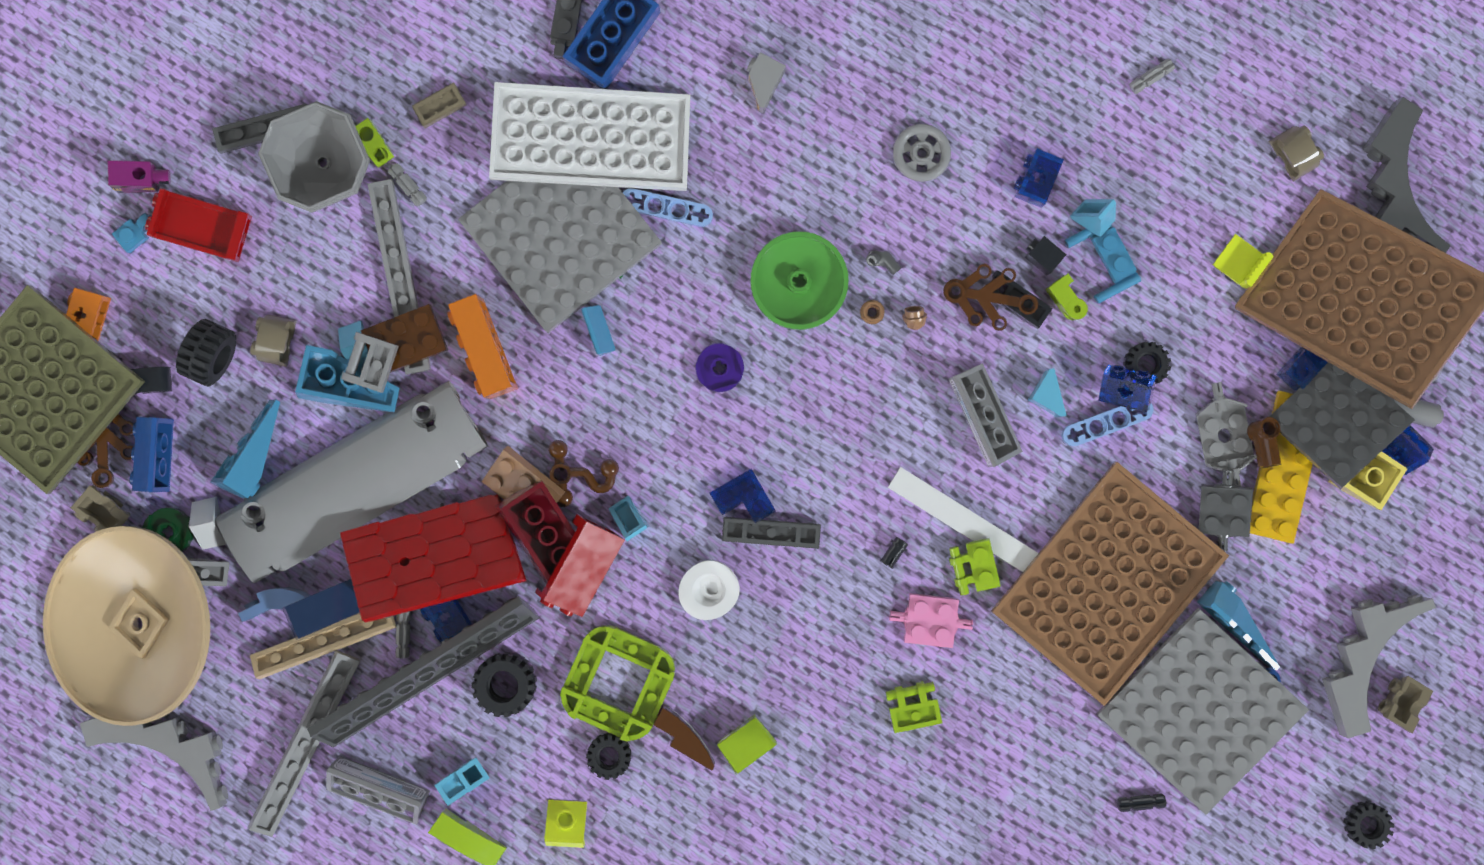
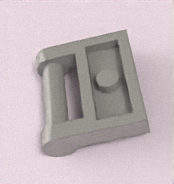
(377, 363)

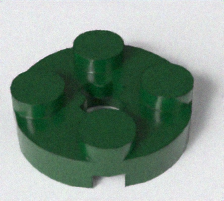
(179, 524)

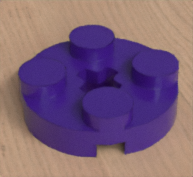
(707, 361)

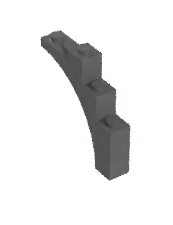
(1391, 181)

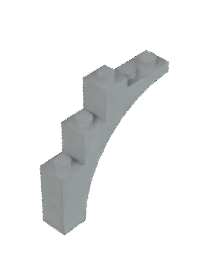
(1375, 626)
(169, 738)

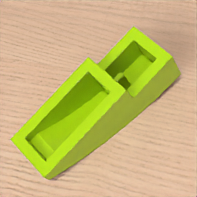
(467, 838)

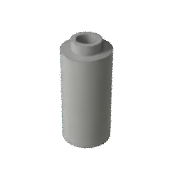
(1424, 413)

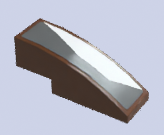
(684, 737)

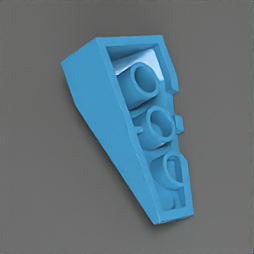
(322, 383)
(245, 468)
(1232, 614)

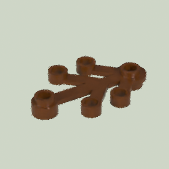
(986, 296)
(102, 451)

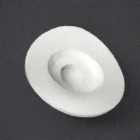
(708, 590)

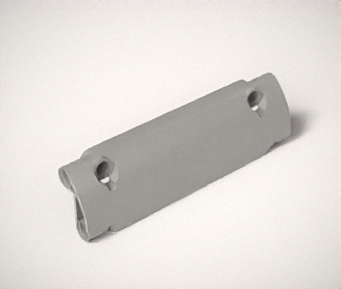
(351, 483)

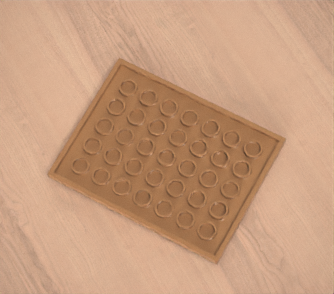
(1367, 298)
(1110, 583)

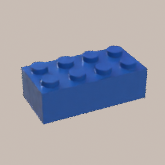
(610, 38)

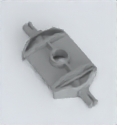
(1230, 415)

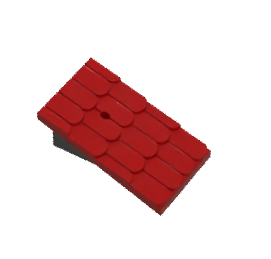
(431, 558)

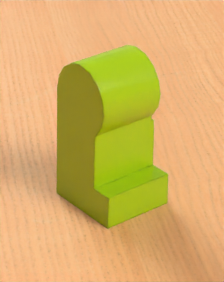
(374, 143)
(1066, 299)

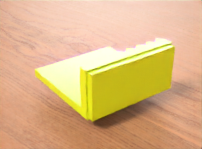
(1242, 262)
(565, 823)

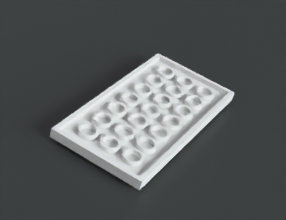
(590, 136)

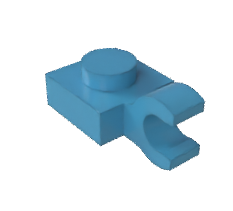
(132, 233)

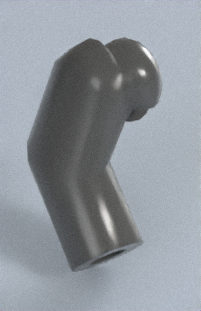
(883, 258)

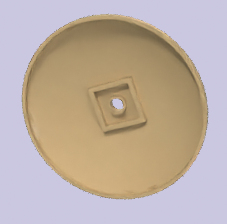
(94, 632)

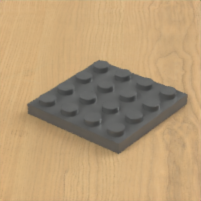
(1340, 423)

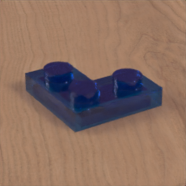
(744, 490)

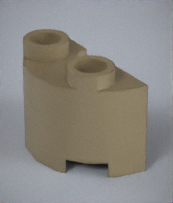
(1297, 151)
(273, 339)
(100, 509)
(1405, 702)

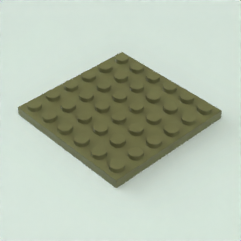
(54, 389)

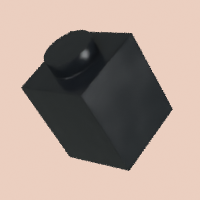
(1044, 255)

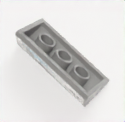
(985, 415)
(376, 788)

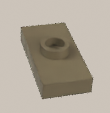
(439, 105)

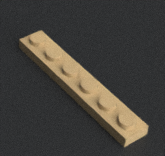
(317, 644)

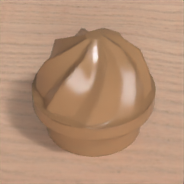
(914, 317)

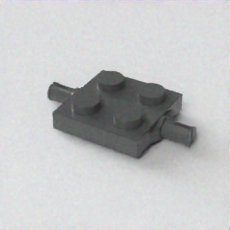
(1225, 510)

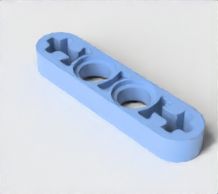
(667, 204)
(1107, 425)

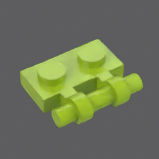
(982, 565)
(917, 714)

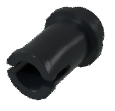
(894, 552)

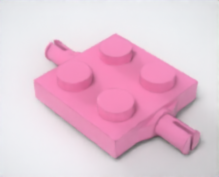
(931, 620)

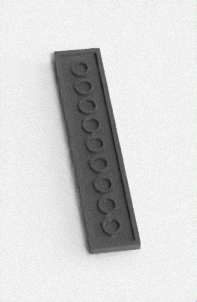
(423, 672)

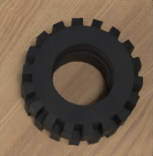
(206, 352)
(495, 703)

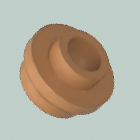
(879, 309)

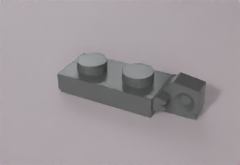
(564, 25)

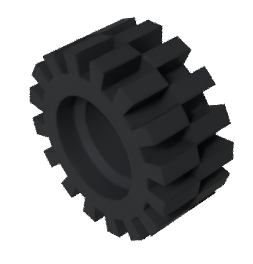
(1153, 350)
(598, 766)
(1378, 835)

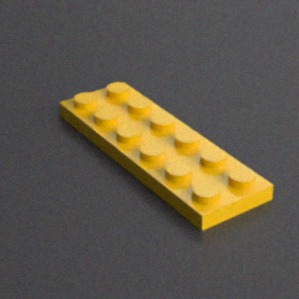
(1280, 490)

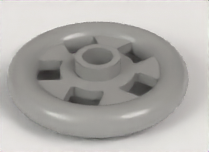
(933, 169)

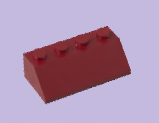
(537, 526)

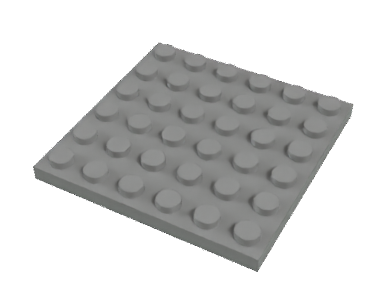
(559, 242)
(1202, 711)

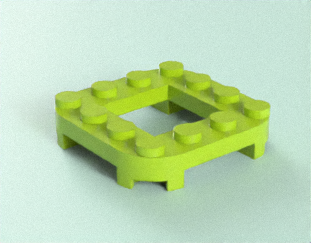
(606, 716)

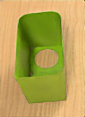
(746, 744)

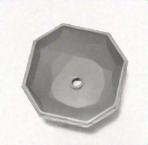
(298, 144)

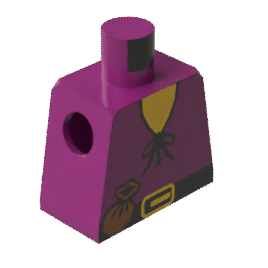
(126, 175)

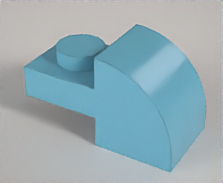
(461, 781)

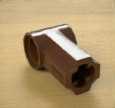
(1265, 441)

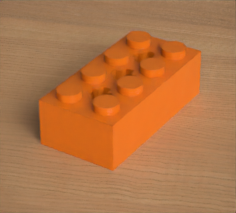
(482, 346)

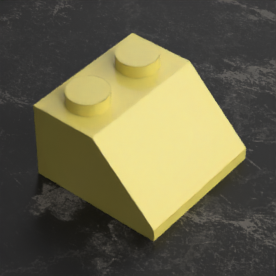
(1375, 481)

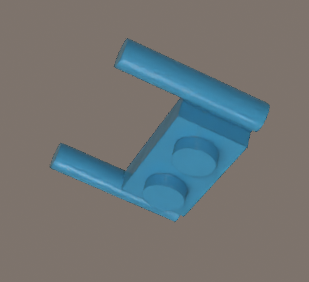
(1114, 259)

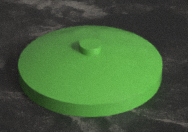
(799, 280)

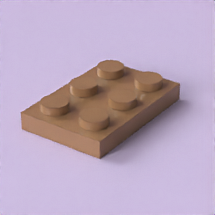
(515, 473)

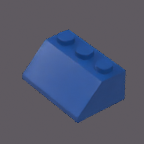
(152, 454)

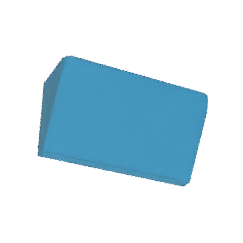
(598, 330)

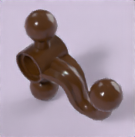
(608, 468)

